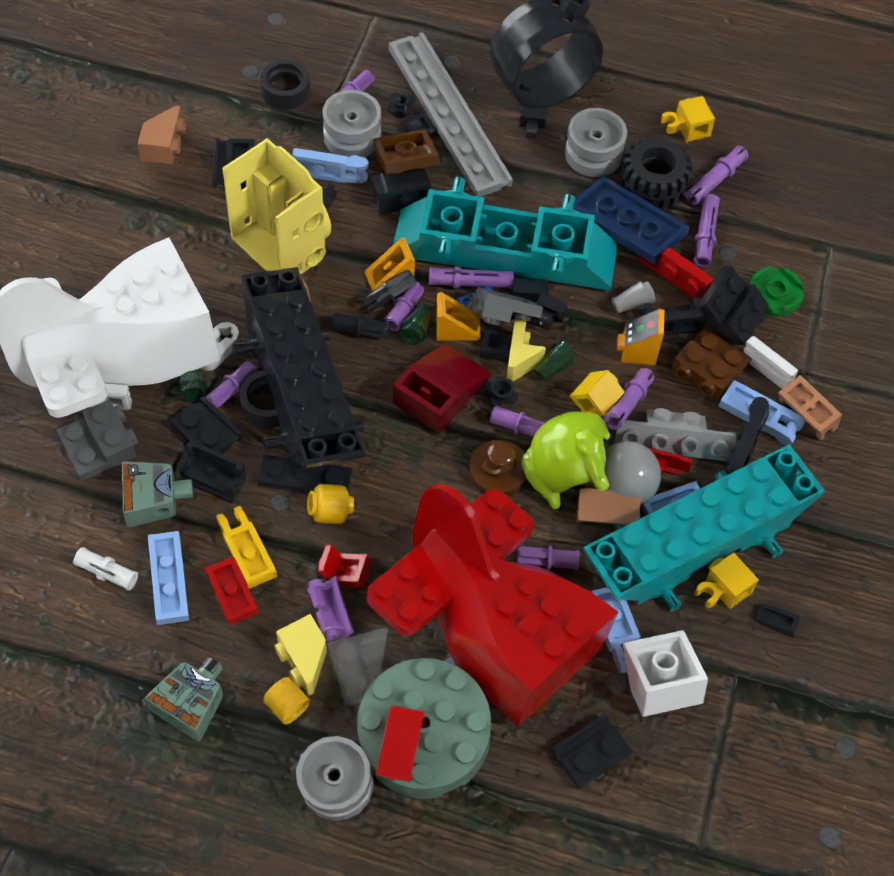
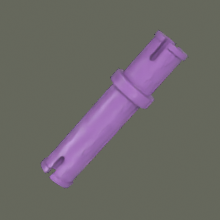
(723, 169)
(706, 239)
(475, 278)
(634, 392)

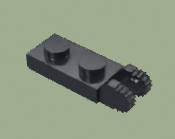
(749, 435)

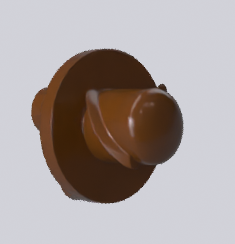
(498, 467)

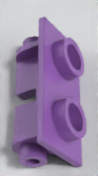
(332, 609)

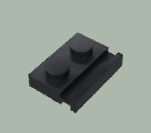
(225, 153)
(206, 426)
(592, 751)

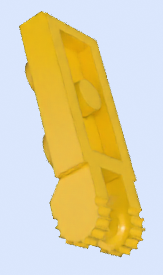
(247, 549)

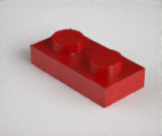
(231, 590)

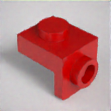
(348, 568)

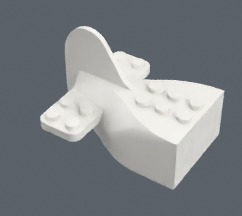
(128, 330)

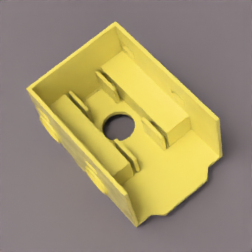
(283, 207)

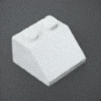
(664, 673)

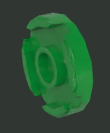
(780, 289)

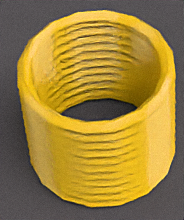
(286, 700)

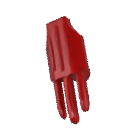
(672, 463)

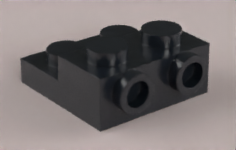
(733, 307)

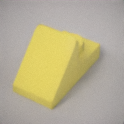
(523, 356)

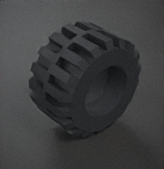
(659, 157)

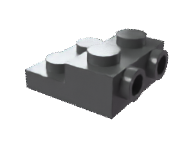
(499, 307)
(98, 440)

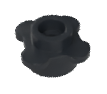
(401, 105)
(501, 385)

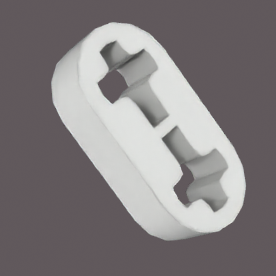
(224, 346)

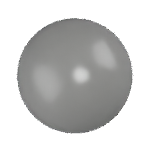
(632, 470)

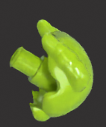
(567, 454)

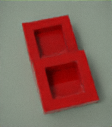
(400, 743)

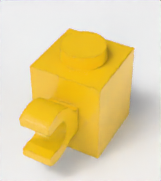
(691, 118)
(597, 393)
(727, 580)

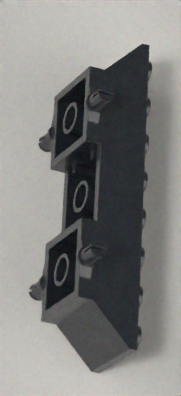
(299, 371)

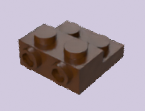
(405, 152)
(710, 364)

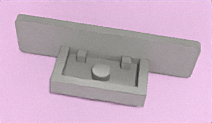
(678, 434)

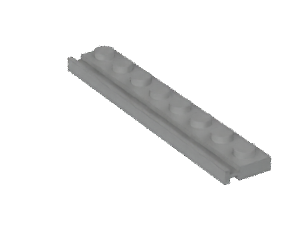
(450, 115)

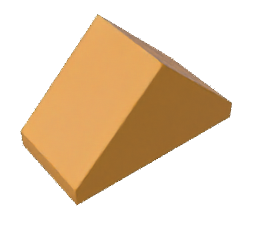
(391, 264)
(455, 321)

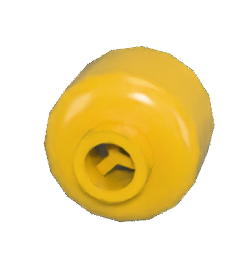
(330, 504)

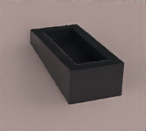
(778, 620)

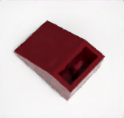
(438, 386)

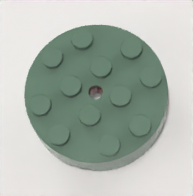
(456, 721)

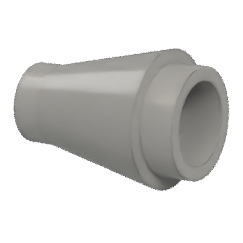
(634, 297)

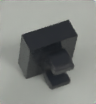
(532, 119)
(552, 310)

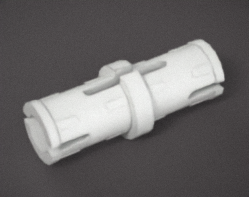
(105, 568)

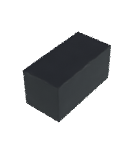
(530, 288)

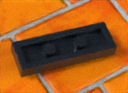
(280, 474)

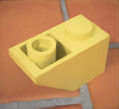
(305, 651)

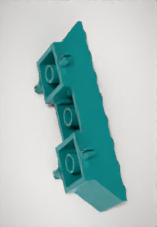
(542, 245)
(727, 515)

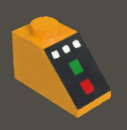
(642, 339)

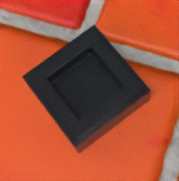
(420, 122)
(496, 344)

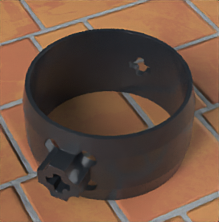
(530, 29)

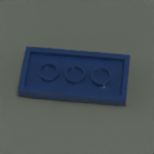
(631, 219)

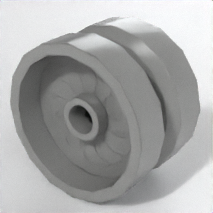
(351, 123)
(595, 142)
(328, 760)

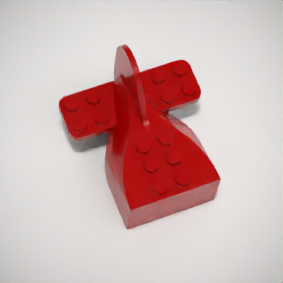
(501, 619)

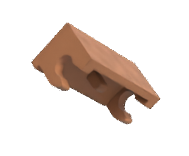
(811, 406)
(606, 507)

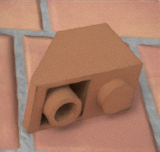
(161, 137)

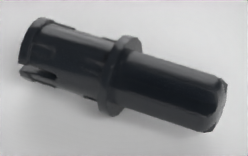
(389, 290)
(360, 326)

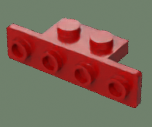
(681, 273)

